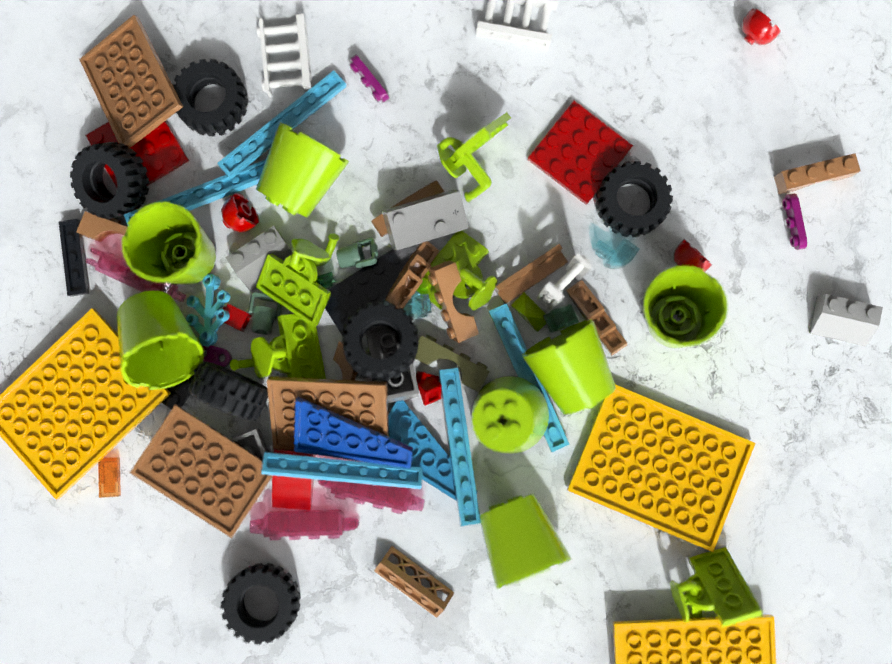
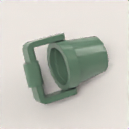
(354, 256)
(262, 316)

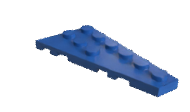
(335, 436)

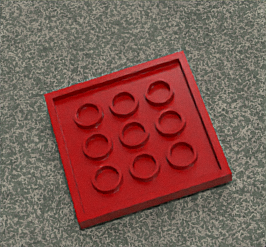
(158, 150)
(579, 152)

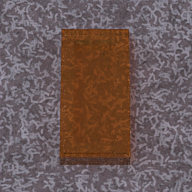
(109, 477)

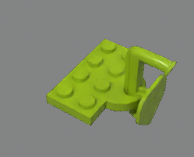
(462, 159)
(467, 255)
(295, 279)
(295, 347)
(715, 587)

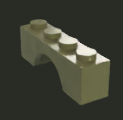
(472, 374)

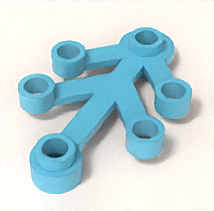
(208, 332)

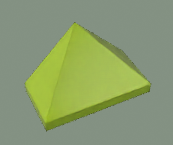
(529, 311)

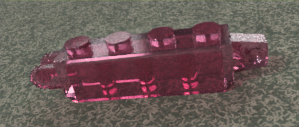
(119, 270)
(381, 496)
(303, 523)

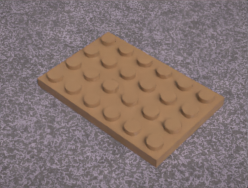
(130, 82)
(355, 400)
(202, 471)

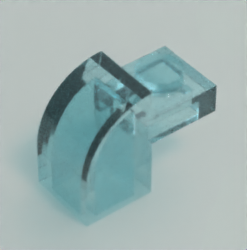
(619, 257)
(418, 306)

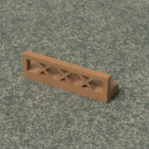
(531, 274)
(412, 585)

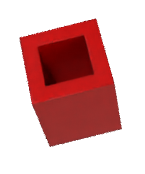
(238, 318)

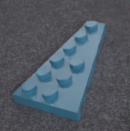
(427, 452)

